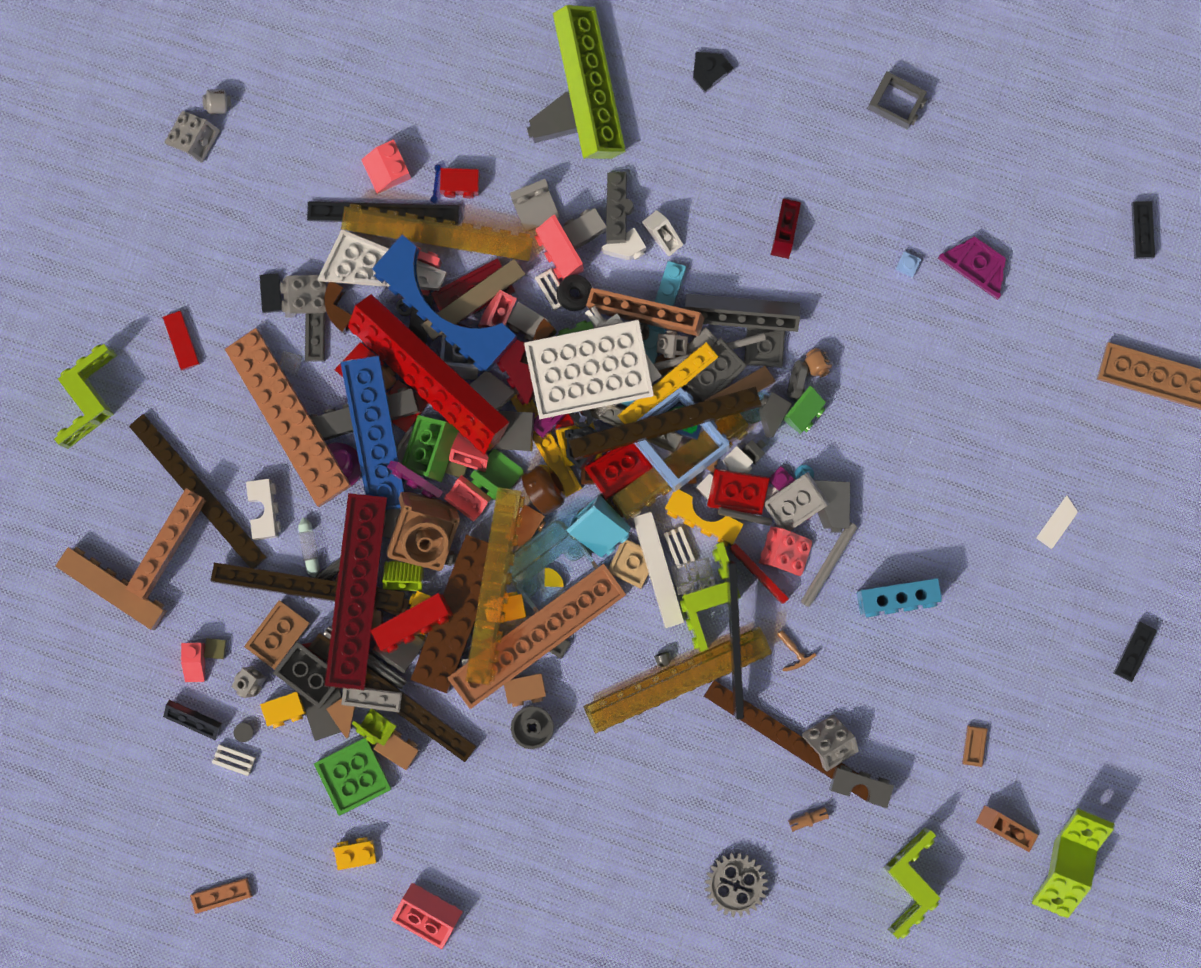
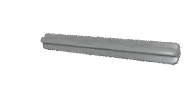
(828, 565)

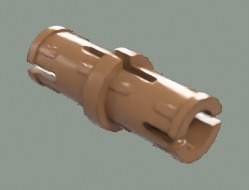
(808, 819)

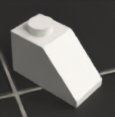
(662, 232)
(631, 249)

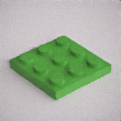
(352, 776)

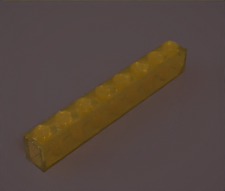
(651, 484)

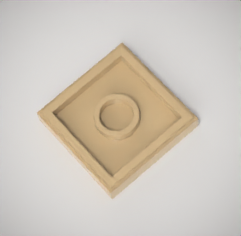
(629, 564)

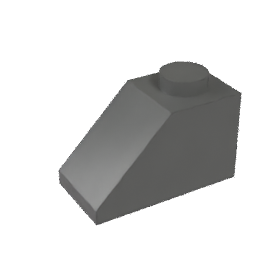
(772, 412)

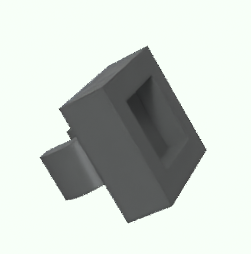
(754, 450)

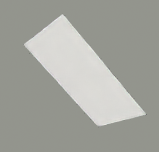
(1057, 523)

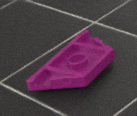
(977, 264)

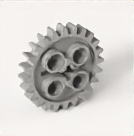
(729, 901)

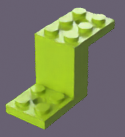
(85, 396)
(706, 599)
(1072, 863)
(912, 883)

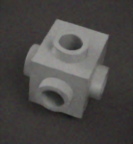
(668, 345)
(248, 682)

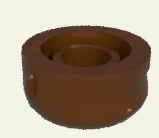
(544, 488)

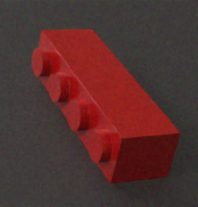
(411, 623)

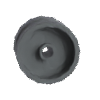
(520, 727)

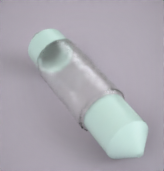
(309, 547)

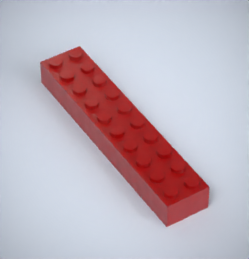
(427, 374)

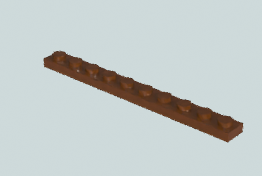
(776, 732)

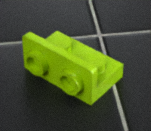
(375, 727)

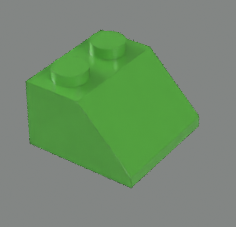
(804, 410)

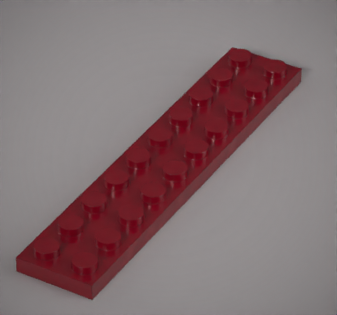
(355, 592)

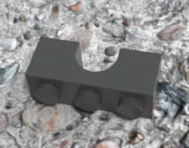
(878, 790)

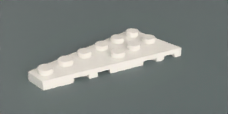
(354, 258)

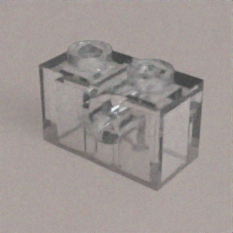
(693, 576)

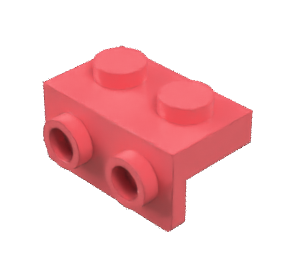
(467, 498)

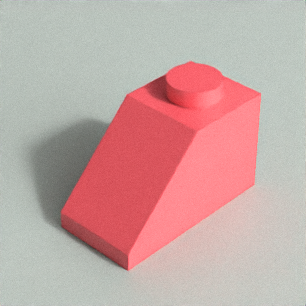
(498, 310)
(466, 454)
(193, 661)

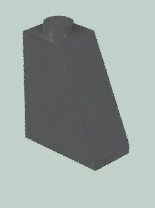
(553, 121)
(837, 514)

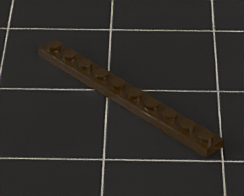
(665, 423)
(188, 479)
(295, 585)
(409, 709)

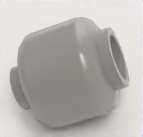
(216, 101)

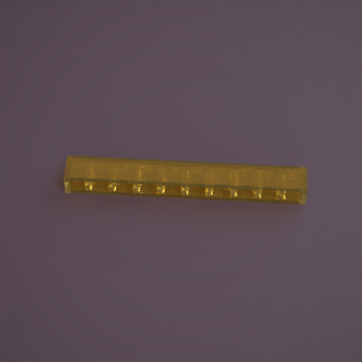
(436, 233)
(494, 586)
(674, 681)

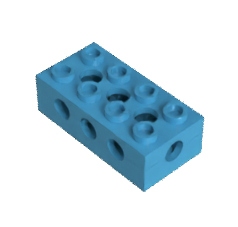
(928, 589)

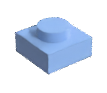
(908, 264)

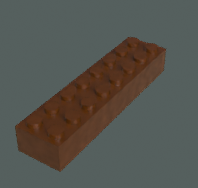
(448, 641)

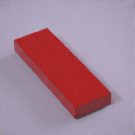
(181, 340)

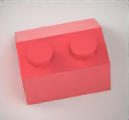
(386, 167)

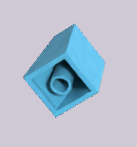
(599, 527)

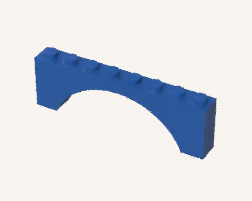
(399, 270)

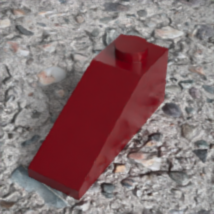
(785, 228)

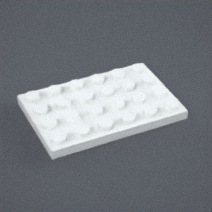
(588, 369)

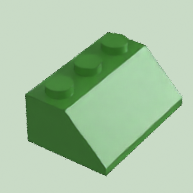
(432, 455)

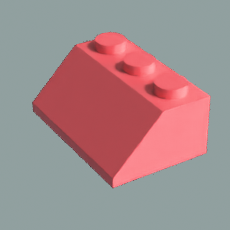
(558, 248)
(427, 915)

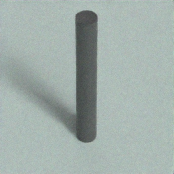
(744, 516)

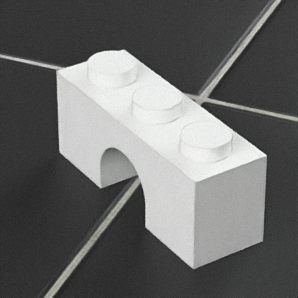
(735, 461)
(266, 525)

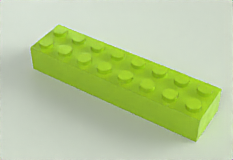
(589, 82)

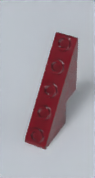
(517, 371)

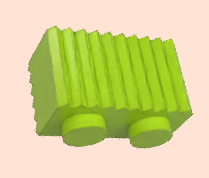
(402, 576)

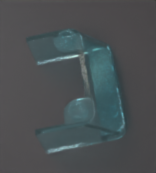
(540, 552)

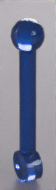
(434, 199)

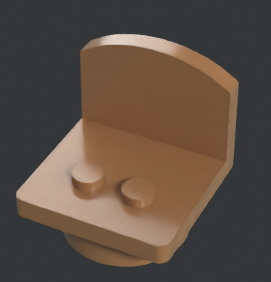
(423, 531)

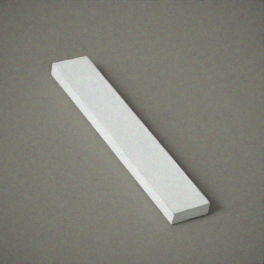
(658, 570)

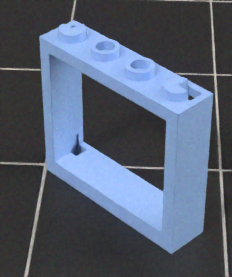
(711, 429)

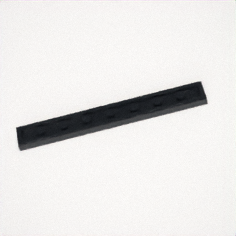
(334, 210)
(735, 646)

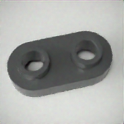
(797, 379)

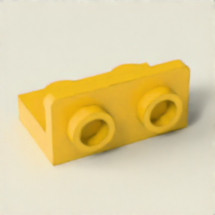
(354, 854)

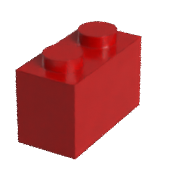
(459, 182)

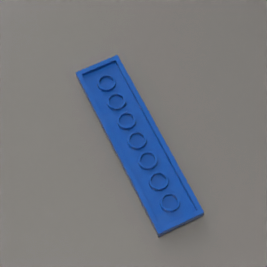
(372, 427)

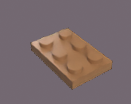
(277, 634)

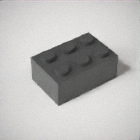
(305, 674)

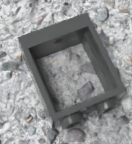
(903, 86)

